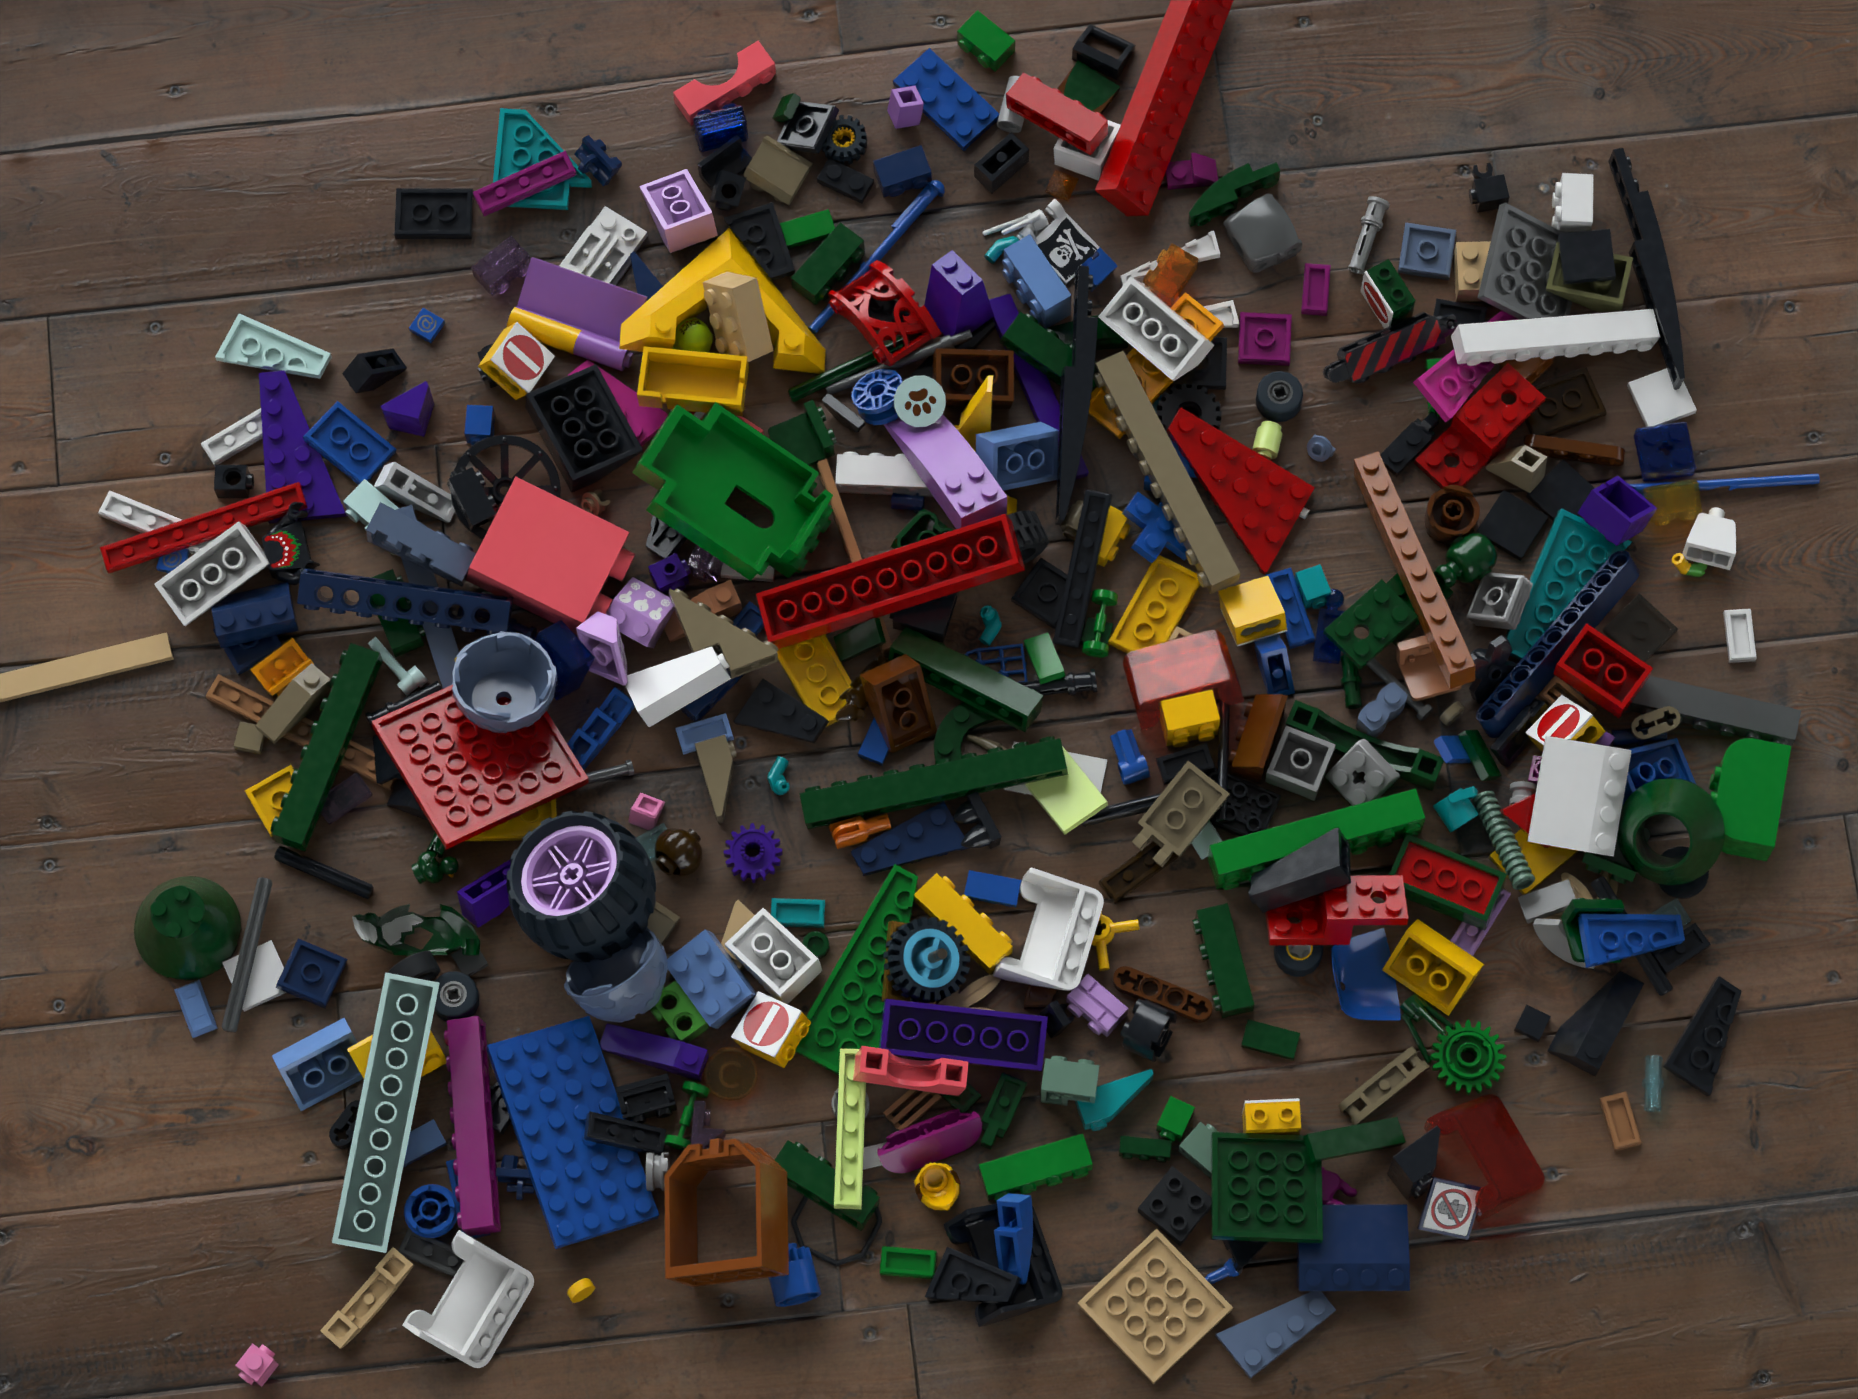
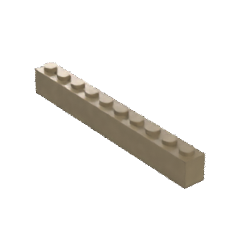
(1166, 473)

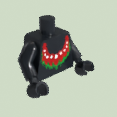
(287, 547)

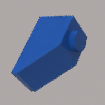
(1274, 665)

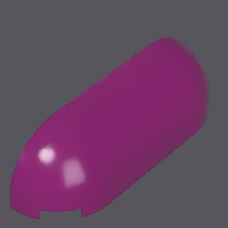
(930, 1141)

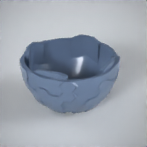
(503, 667)
(621, 984)

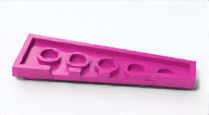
(1450, 384)

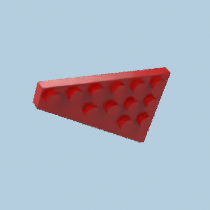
(1248, 488)

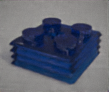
(720, 126)
(1657, 465)

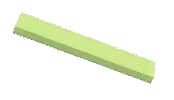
(849, 1135)

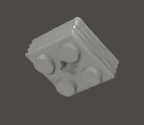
(1500, 600)
(1360, 758)

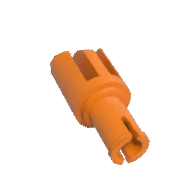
(857, 829)

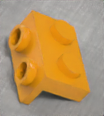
(281, 667)

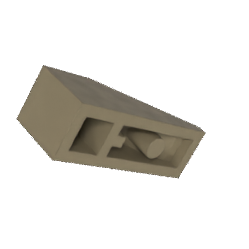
(295, 703)
(717, 767)

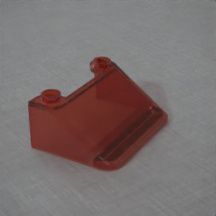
(1179, 670)
(1497, 1150)

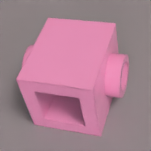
(257, 1365)

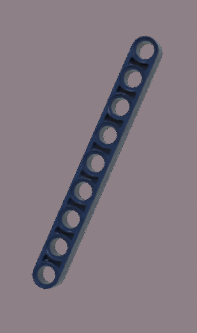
(1539, 663)

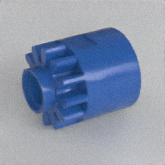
(802, 1281)

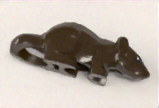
(855, 696)

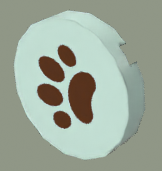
(919, 401)

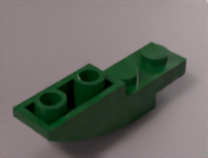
(1224, 193)

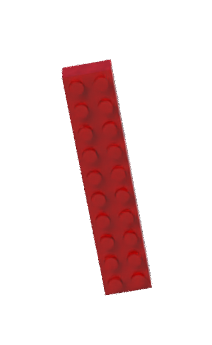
(1161, 104)
(890, 581)

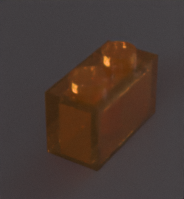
(1171, 274)

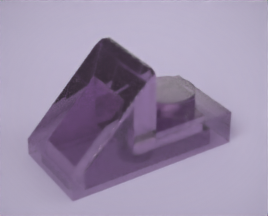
(702, 1118)

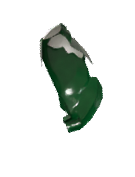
(389, 931)

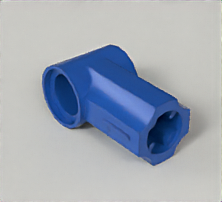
(1130, 763)

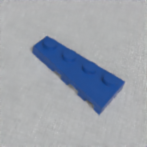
(1626, 935)

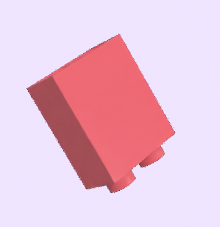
(550, 556)

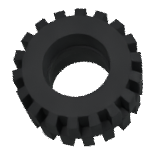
(1029, 534)

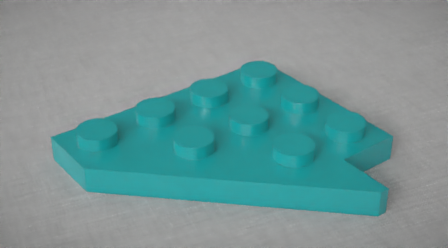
(523, 144)

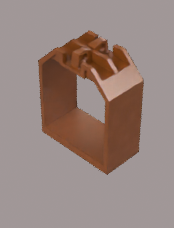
(681, 1215)

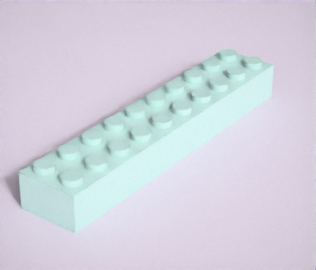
(385, 1112)

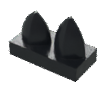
(985, 831)

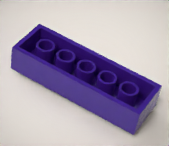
(963, 1034)

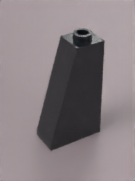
(1303, 873)

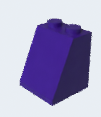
(956, 296)

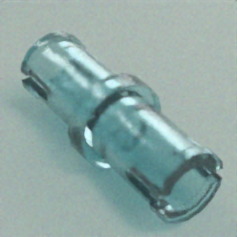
(1653, 1083)

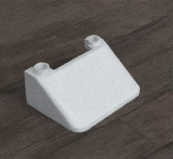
(1058, 932)
(475, 1305)

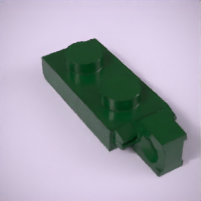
(1001, 1108)

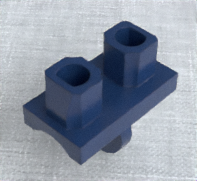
(595, 160)
(511, 1174)

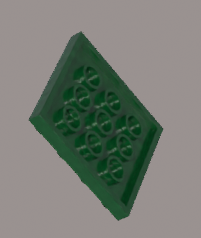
(1265, 1189)

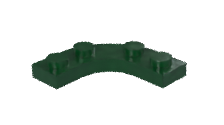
(955, 728)

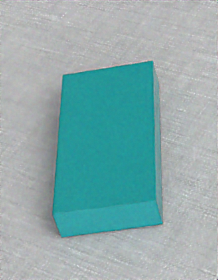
(799, 912)

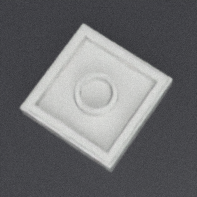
(1659, 401)
(263, 977)

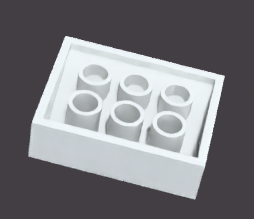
(1579, 796)

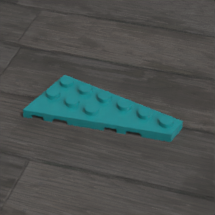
(1563, 568)

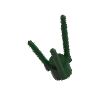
(1416, 1010)

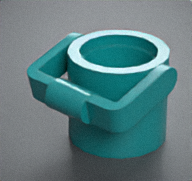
(1457, 808)

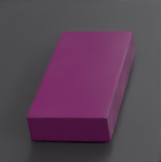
(1315, 289)

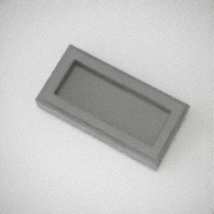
(1546, 901)

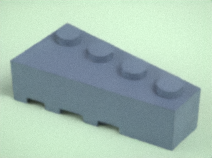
(419, 544)

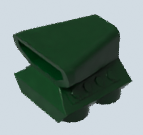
(921, 527)

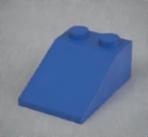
(1656, 762)

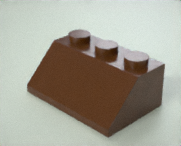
(1257, 736)

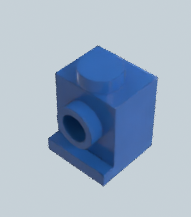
(1100, 267)

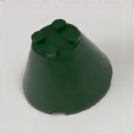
(187, 928)

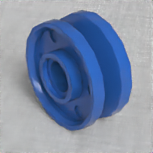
(875, 396)

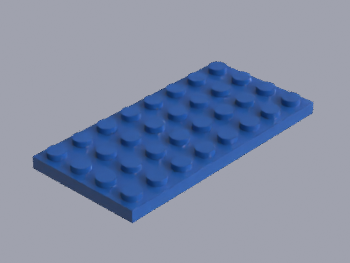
(548, 1089)

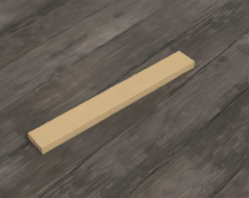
(85, 667)

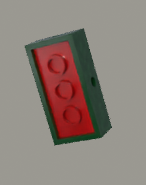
(1448, 881)

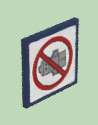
(1449, 1208)

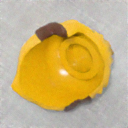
(937, 1186)

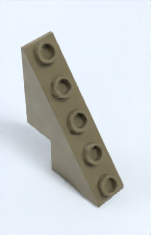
(706, 630)

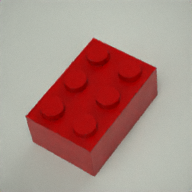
(1602, 670)

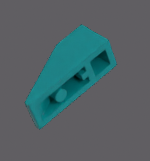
(1112, 1099)

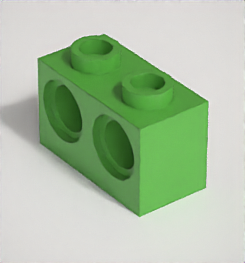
(682, 1011)

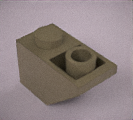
(1519, 466)

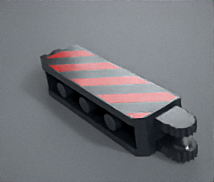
(1390, 346)

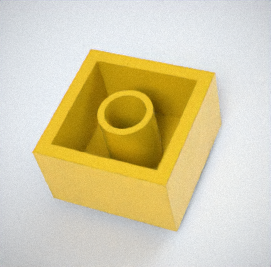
(1189, 718)

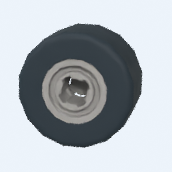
(462, 1003)

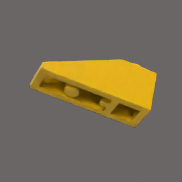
(977, 414)

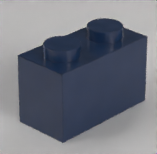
(902, 171)

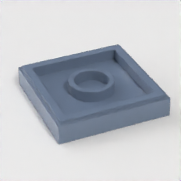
(1427, 251)

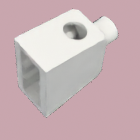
(1712, 540)

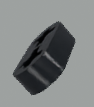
(341, 1124)

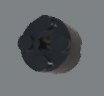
(1148, 1030)

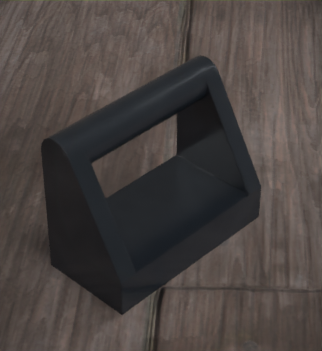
(1098, 60)

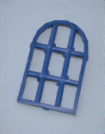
(1002, 659)

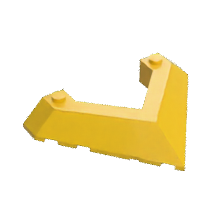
(684, 298)

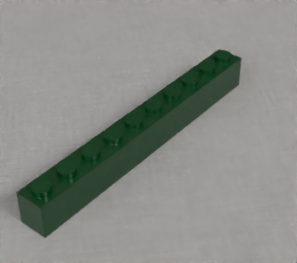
(934, 783)

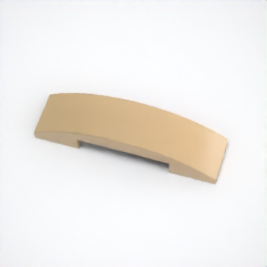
(368, 1299)

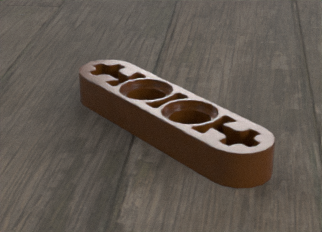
(1576, 450)
(1164, 990)

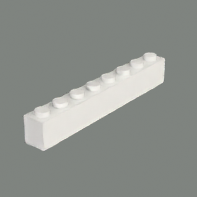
(1555, 337)

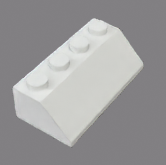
(1155, 330)
(212, 573)

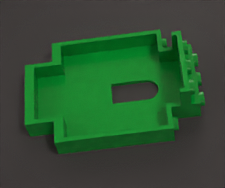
(698, 467)

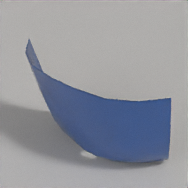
(1368, 989)

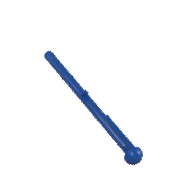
(900, 226)
(1749, 482)

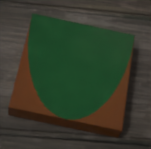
(1089, 88)

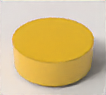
(580, 1290)

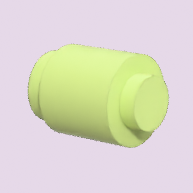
(1268, 439)

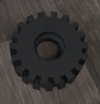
(1189, 398)

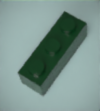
(1145, 1148)

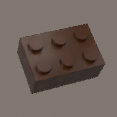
(964, 371)

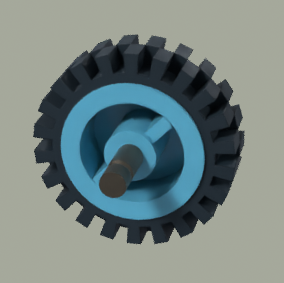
(926, 960)

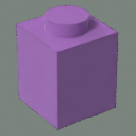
(905, 107)

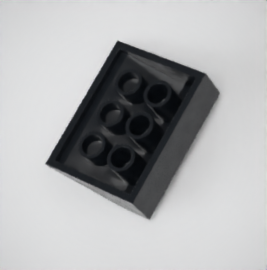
(582, 427)

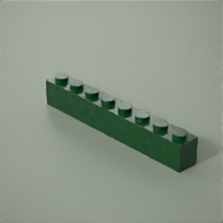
(327, 747)

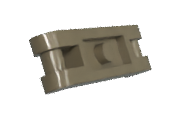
(1383, 1086)

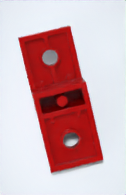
(1480, 429)
(1331, 914)

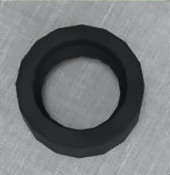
(419, 965)

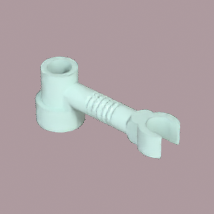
(408, 679)

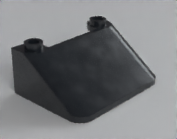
(1042, 1286)

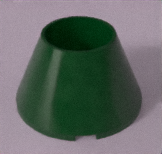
(1690, 806)

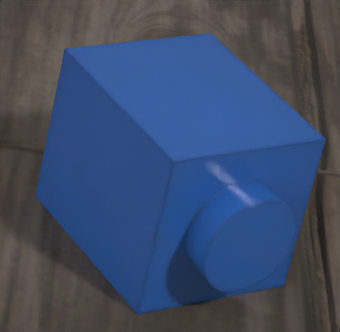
(479, 423)

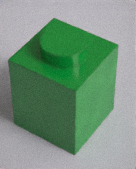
(1175, 1119)

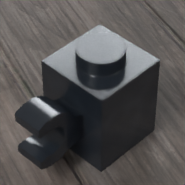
(1488, 190)

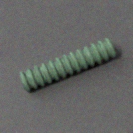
(1503, 840)

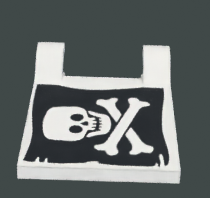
(1063, 242)

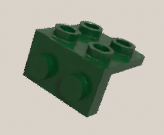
(805, 435)
(1614, 864)
(1585, 906)

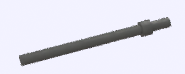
(945, 342)

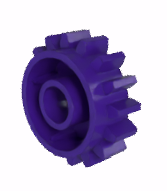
(753, 839)

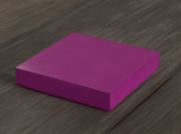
(1264, 338)

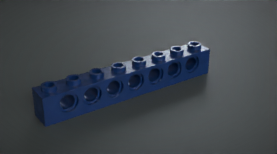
(498, 606)

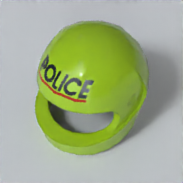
(693, 336)

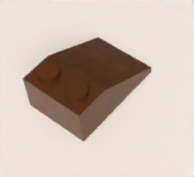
(899, 702)

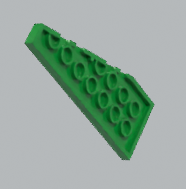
(851, 1001)

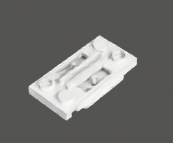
(605, 247)

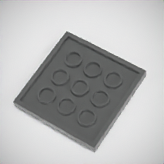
(1520, 267)

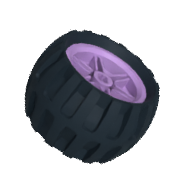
(581, 886)

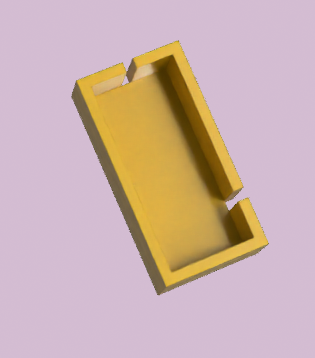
(692, 380)

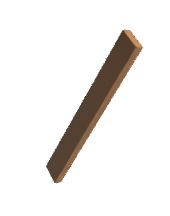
(845, 531)
(254, 706)

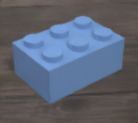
(1036, 282)
(711, 979)

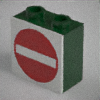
(1387, 294)

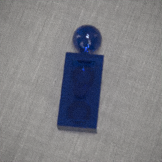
(1324, 648)

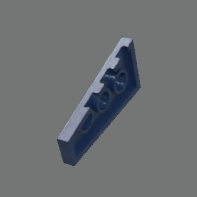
(916, 839)

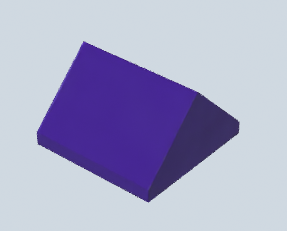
(410, 410)

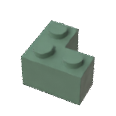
(1069, 1081)

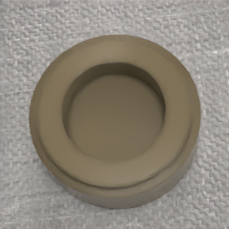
(1452, 713)

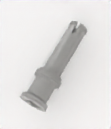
(1370, 225)

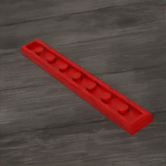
(200, 528)

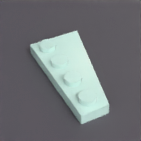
(266, 348)

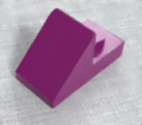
(1191, 173)

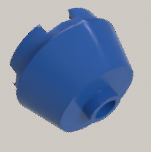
(431, 1211)

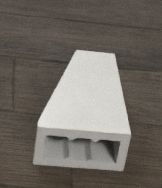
(676, 683)

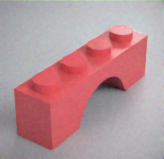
(753, 69)
(934, 1076)

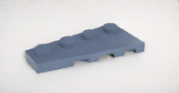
(1270, 1334)

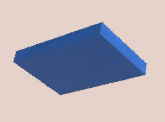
(349, 444)

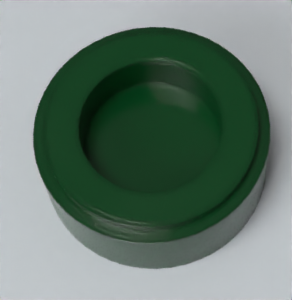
(817, 943)

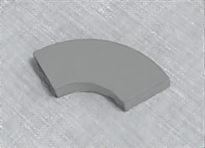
(1553, 936)

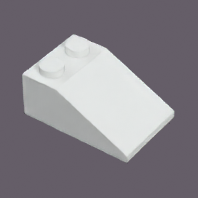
(774, 957)

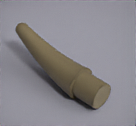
(983, 742)

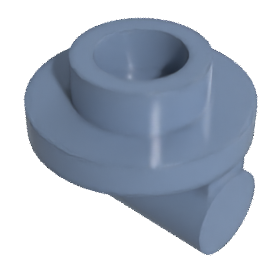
(1320, 448)

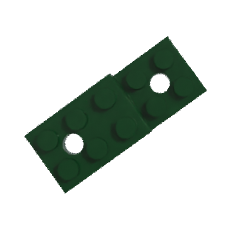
(1386, 616)

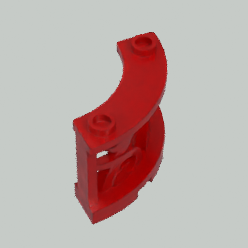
(875, 280)

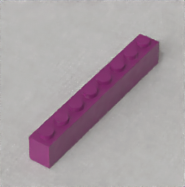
(473, 1126)

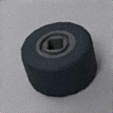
(1279, 406)

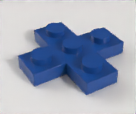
(1156, 529)

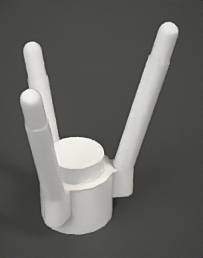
(1034, 221)

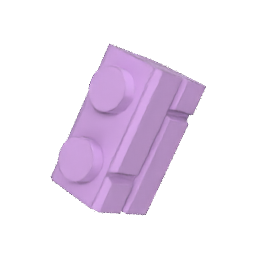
(1096, 1006)

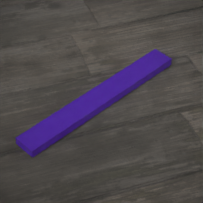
(1033, 382)

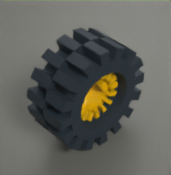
(850, 150)

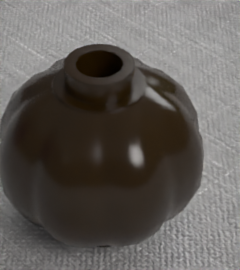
(679, 850)

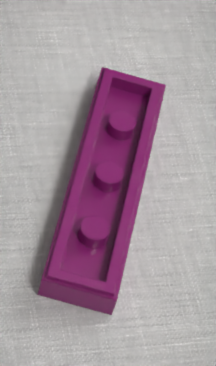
(524, 183)

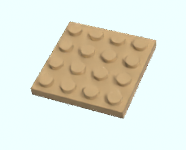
(1155, 1306)

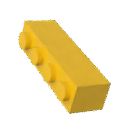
(984, 943)

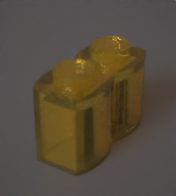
(1674, 501)

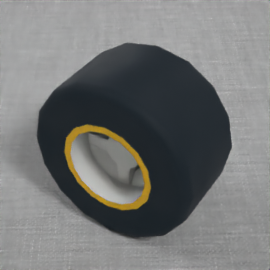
(1298, 966)

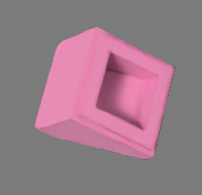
(646, 811)

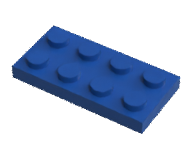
(948, 99)

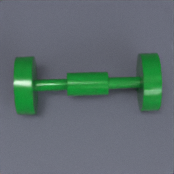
(1103, 598)
(694, 1090)

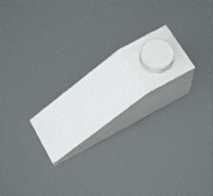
(413, 490)

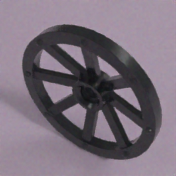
(505, 440)

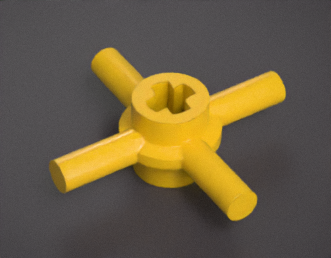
(1108, 932)

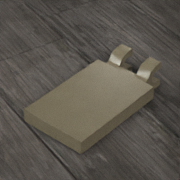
(1180, 813)

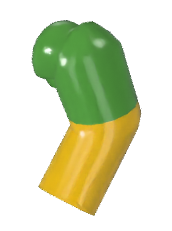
(1686, 568)

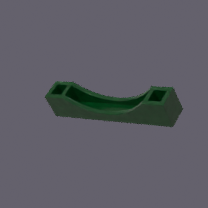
(1411, 763)

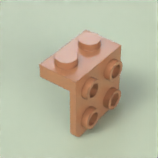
(1421, 669)

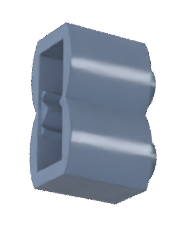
(1386, 707)

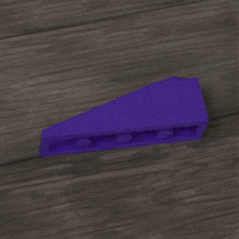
(485, 896)
(655, 1051)

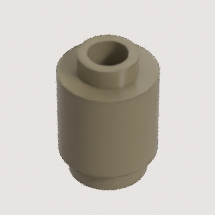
(1071, 520)

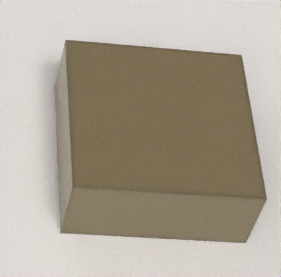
(249, 738)

